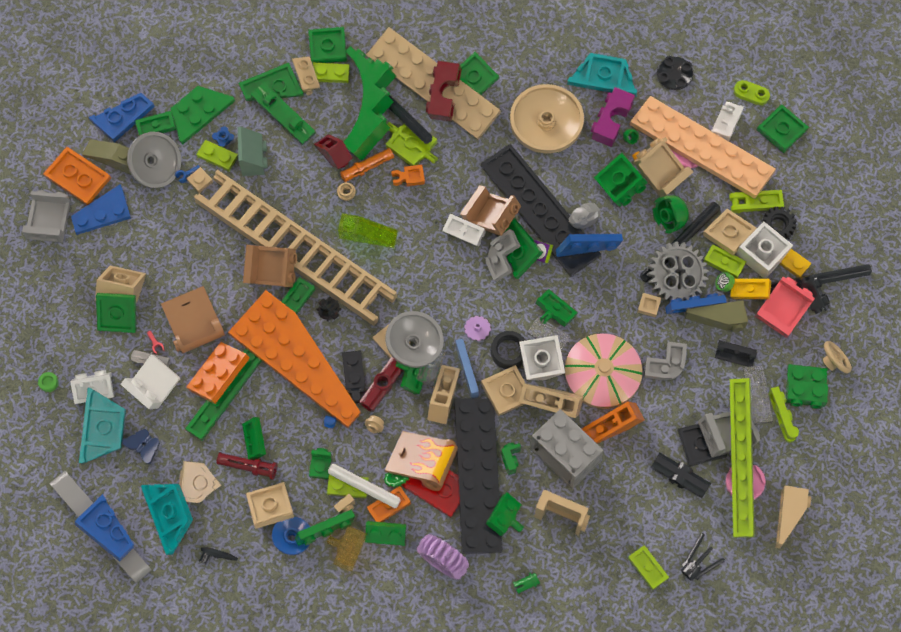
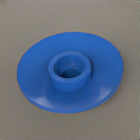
(283, 530)

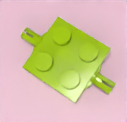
(409, 146)

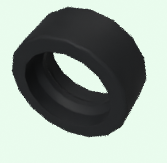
(506, 335)

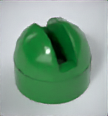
(633, 134)

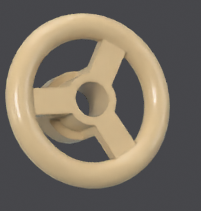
(835, 357)

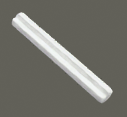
(363, 485)

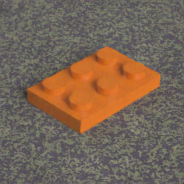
(77, 176)
(217, 372)

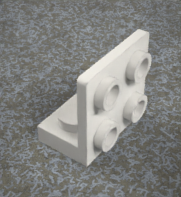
(152, 383)

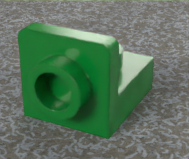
(510, 461)
(320, 463)

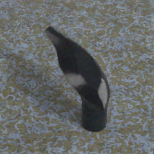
(207, 552)

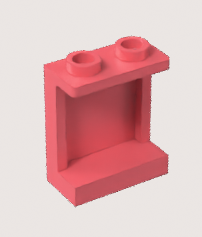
(785, 306)

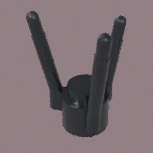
(692, 569)

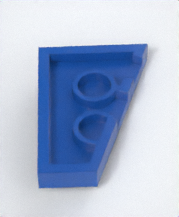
(120, 119)
(102, 212)
(588, 243)
(104, 528)

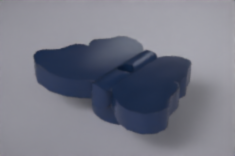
(136, 442)

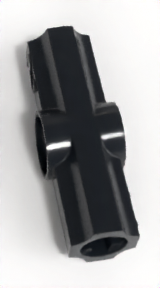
(681, 475)

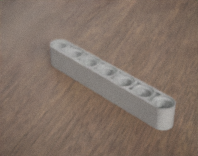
(79, 502)

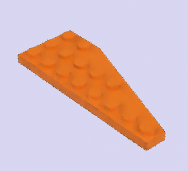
(284, 344)

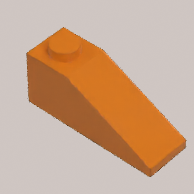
(614, 422)

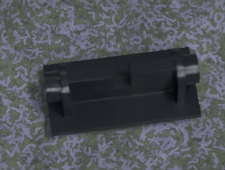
(813, 285)
(735, 353)

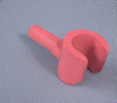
(155, 343)

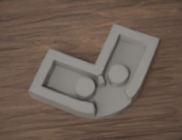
(497, 254)
(671, 366)

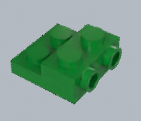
(621, 180)
(806, 386)

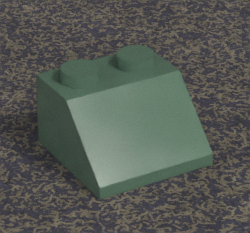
(251, 152)

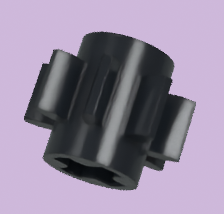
(328, 309)

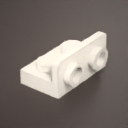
(99, 382)

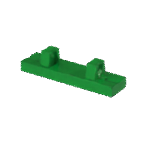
(283, 113)

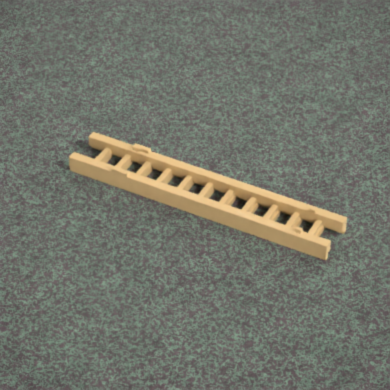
(287, 225)

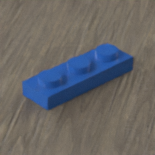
(679, 306)

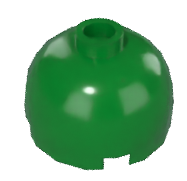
(670, 209)

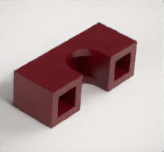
(444, 75)

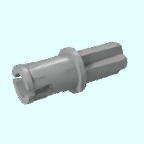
(141, 357)

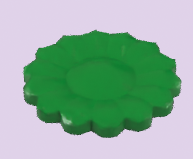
(394, 480)

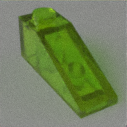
(366, 231)

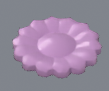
(477, 328)

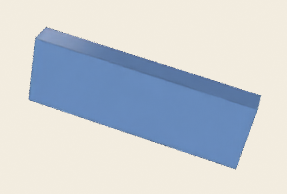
(467, 369)

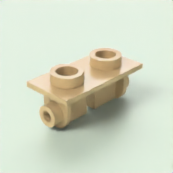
(306, 74)

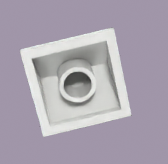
(542, 358)

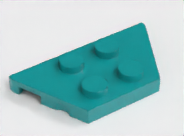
(603, 74)
(101, 427)
(169, 513)

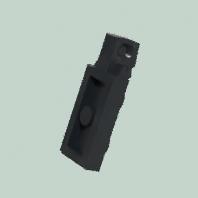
(353, 374)

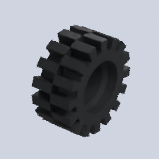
(783, 215)

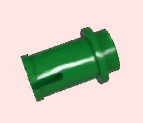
(528, 582)

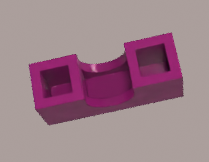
(618, 103)

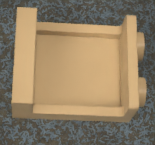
(661, 167)
(564, 508)

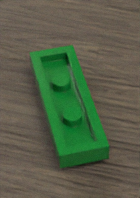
(325, 528)

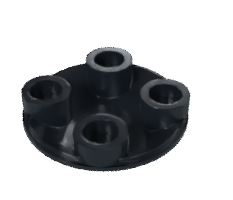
(675, 73)

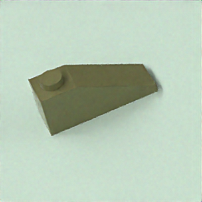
(108, 153)
(722, 316)

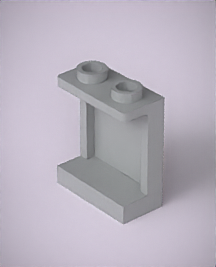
(47, 216)
(717, 433)

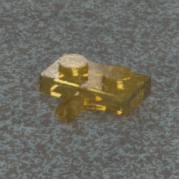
(348, 547)

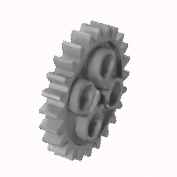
(694, 272)

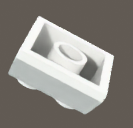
(764, 250)

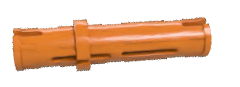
(361, 167)

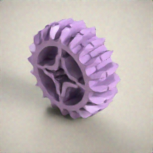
(443, 556)

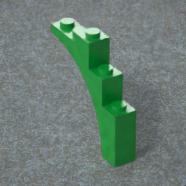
(370, 123)

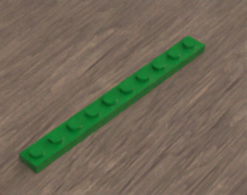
(211, 412)

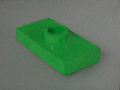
(254, 438)

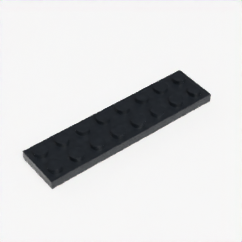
(537, 204)
(477, 474)

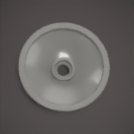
(164, 156)
(419, 329)

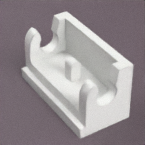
(727, 120)
(464, 230)

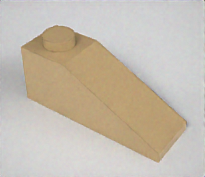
(443, 394)
(551, 399)
(792, 507)

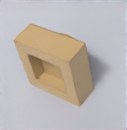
(199, 180)
(649, 305)
(344, 505)

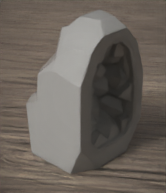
(585, 216)

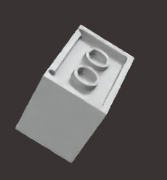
(566, 449)

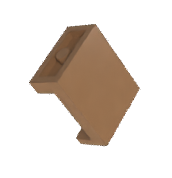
(490, 210)
(269, 266)

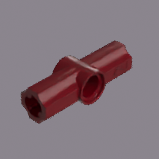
(376, 393)

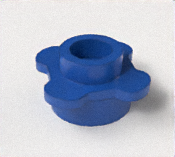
(223, 141)

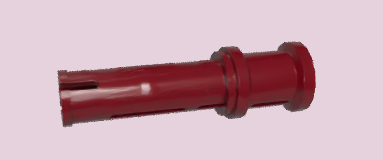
(256, 469)

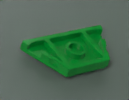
(198, 110)

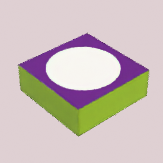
(547, 249)

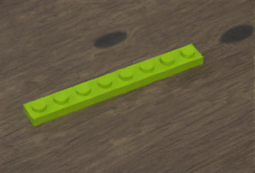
(742, 458)

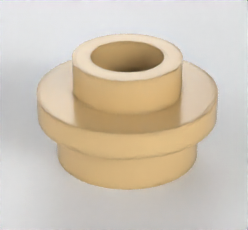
(346, 186)
(374, 424)

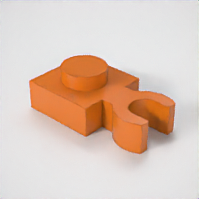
(412, 176)

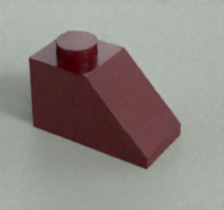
(334, 151)

